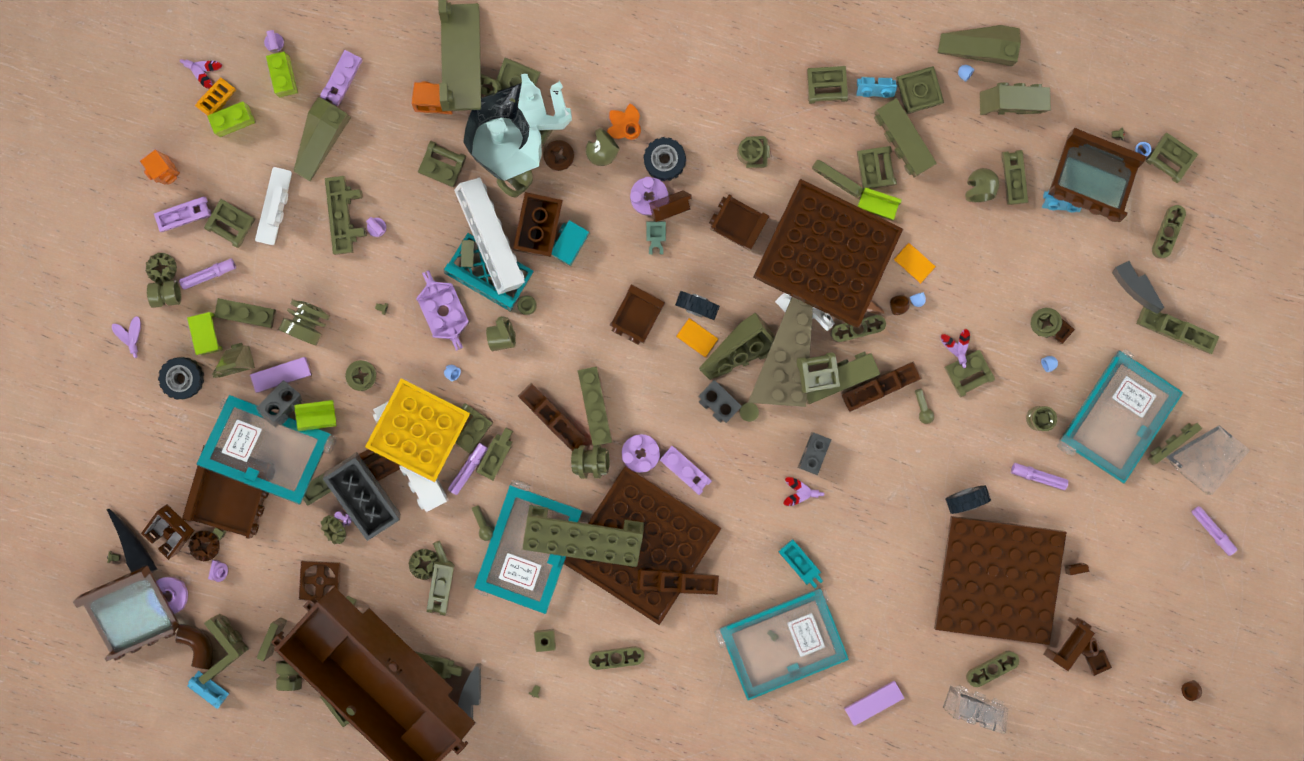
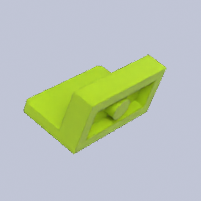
(879, 203)
(315, 415)

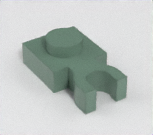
(655, 233)

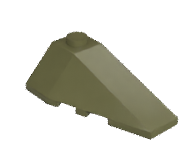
(988, 44)
(320, 133)
(745, 343)
(234, 361)

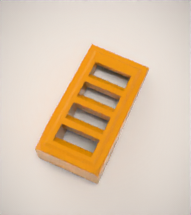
(211, 93)

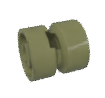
(166, 293)
(1041, 418)
(284, 683)

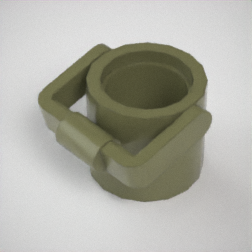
(751, 150)
(502, 335)

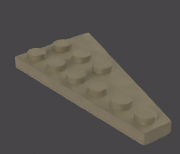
(780, 377)

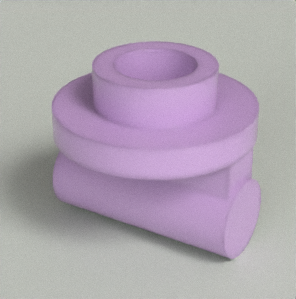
(273, 41)
(376, 226)
(343, 516)
(218, 571)

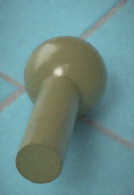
(926, 415)
(485, 531)
(440, 552)

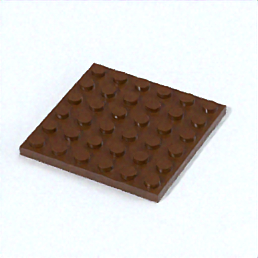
(828, 253)
(672, 541)
(1000, 580)

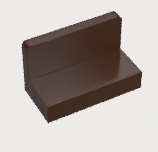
(670, 205)

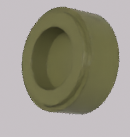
(527, 305)
(749, 412)

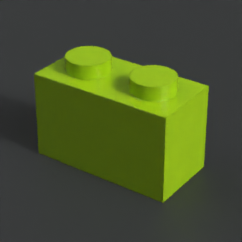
(281, 74)
(231, 119)

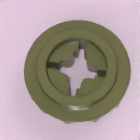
(167, 273)
(1043, 315)
(353, 370)
(333, 529)
(414, 562)

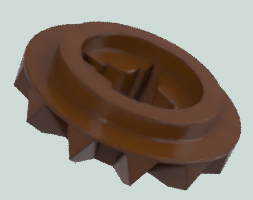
(550, 158)
(212, 548)

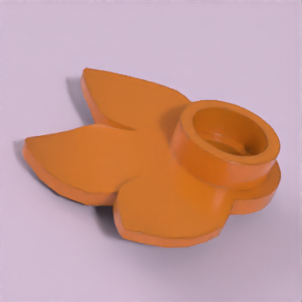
(623, 121)

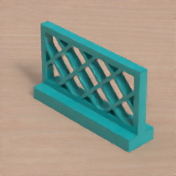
(480, 286)

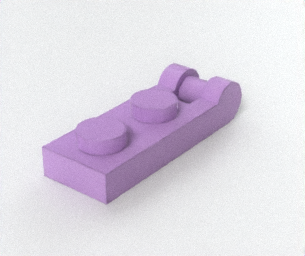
(341, 77)
(182, 214)
(684, 469)

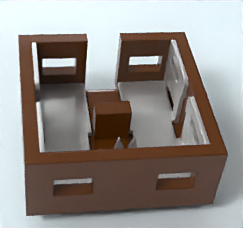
(171, 527)

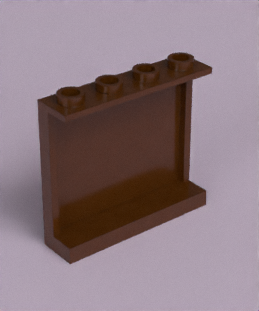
(224, 503)

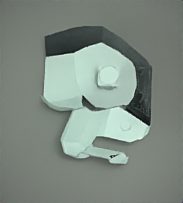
(507, 134)

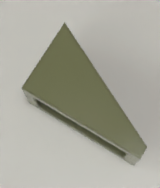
(467, 253)

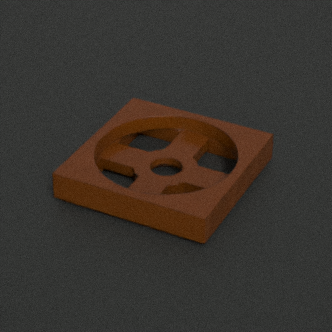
(305, 565)

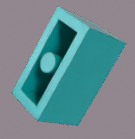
(569, 242)

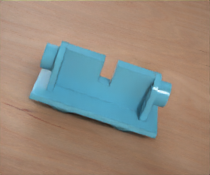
(885, 88)
(1054, 204)
(209, 691)

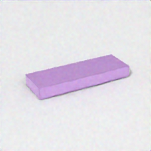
(274, 376)
(874, 703)

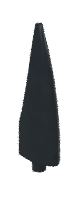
(134, 551)

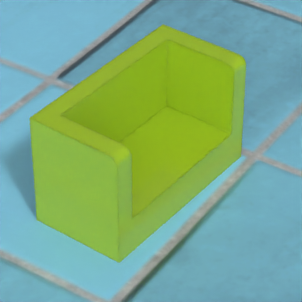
(203, 334)

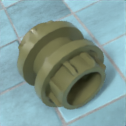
(590, 461)

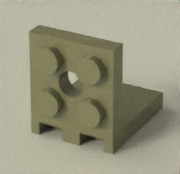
(229, 639)

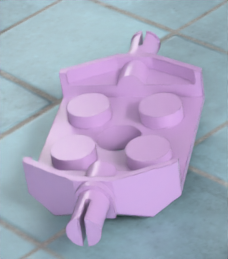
(431, 299)

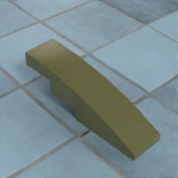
(1178, 330)

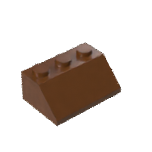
(537, 225)

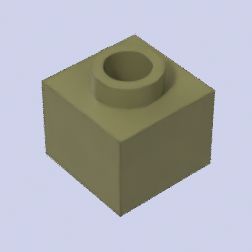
(549, 635)

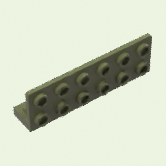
(460, 56)
(582, 539)

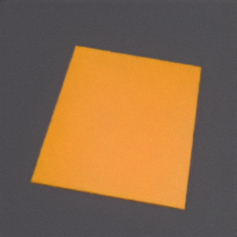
(914, 263)
(697, 337)

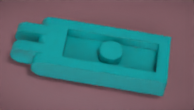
(800, 563)

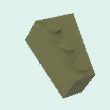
(1015, 99)

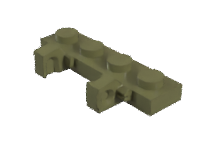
(337, 200)

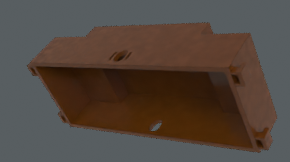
(367, 667)

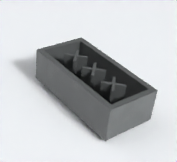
(361, 496)

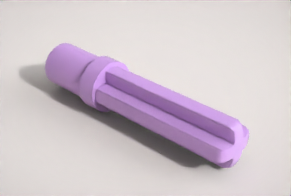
(211, 272)
(473, 460)
(1039, 476)
(1221, 538)

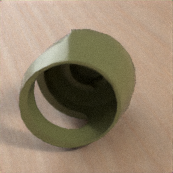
(603, 150)
(519, 182)
(985, 184)

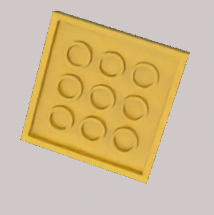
(417, 430)

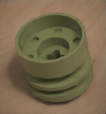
(304, 322)

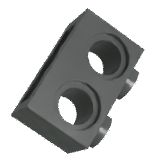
(723, 397)
(275, 401)
(814, 453)

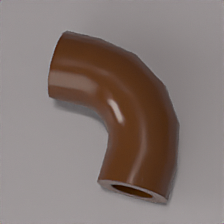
(198, 642)

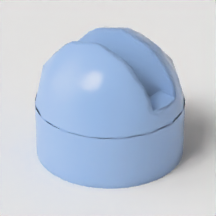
(965, 72)
(1146, 146)
(918, 299)
(1049, 363)
(452, 372)

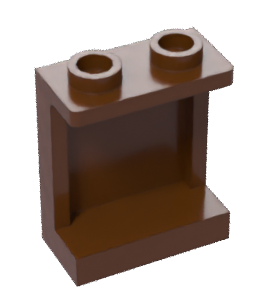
(738, 222)
(636, 315)
(1073, 646)

